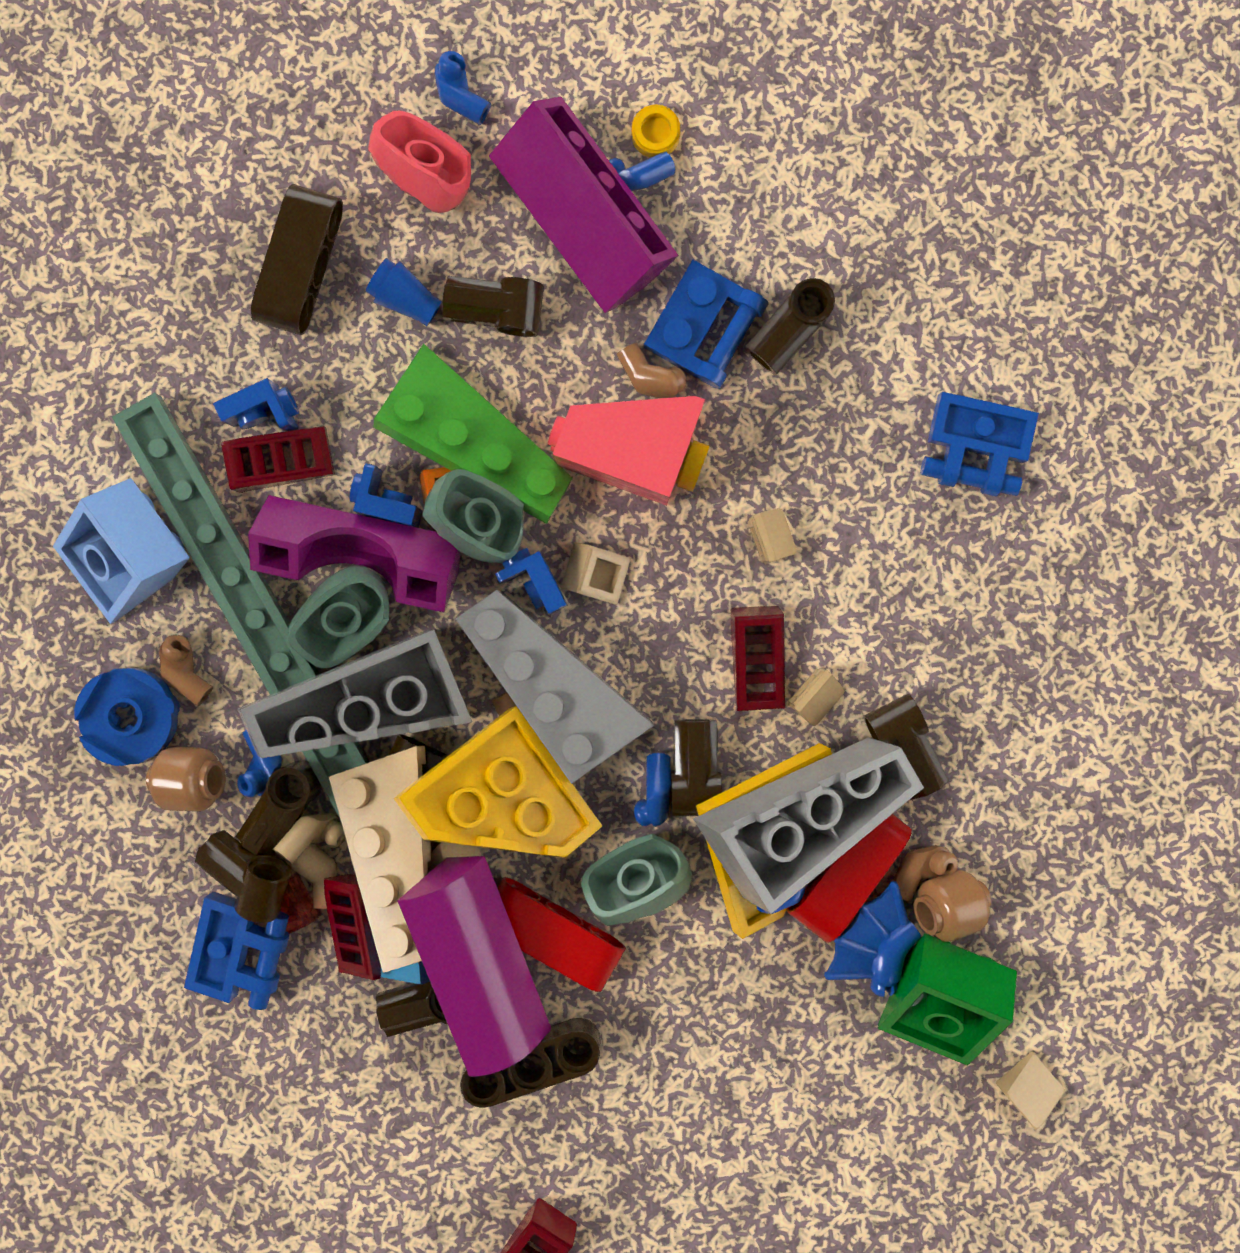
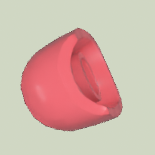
(421, 160)

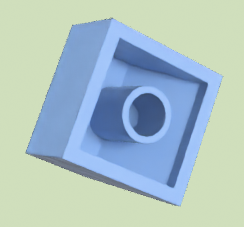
(119, 548)

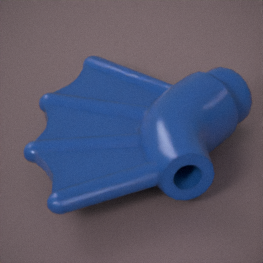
(875, 943)

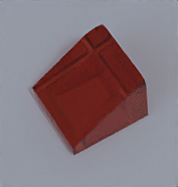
(298, 905)

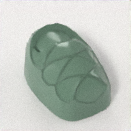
(475, 516)
(340, 617)
(636, 880)

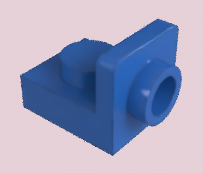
(250, 406)
(390, 507)
(542, 587)

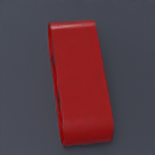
(846, 884)
(560, 936)

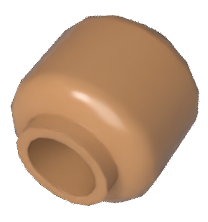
(185, 779)
(952, 906)

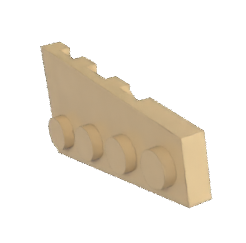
(384, 847)

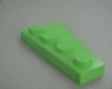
(461, 430)

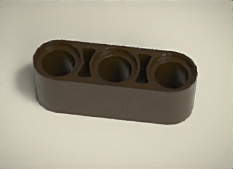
(296, 259)
(558, 1067)

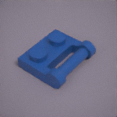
(691, 316)

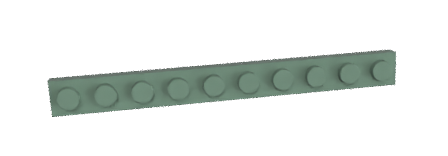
(224, 563)

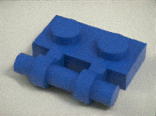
(983, 429)
(221, 951)

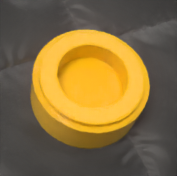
(655, 130)
(692, 465)

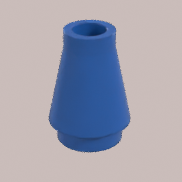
(402, 292)

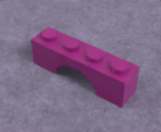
(300, 537)

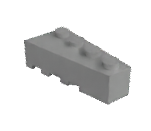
(557, 693)
(372, 697)
(807, 820)

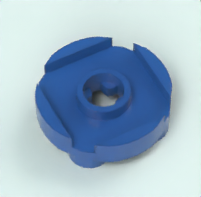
(99, 723)

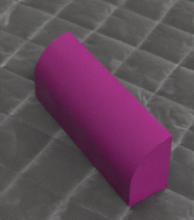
(582, 203)
(475, 964)

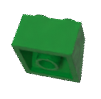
(950, 1000)

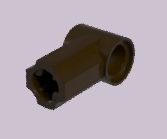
(507, 305)
(790, 328)
(905, 726)
(695, 765)
(278, 809)
(254, 880)
(408, 1008)

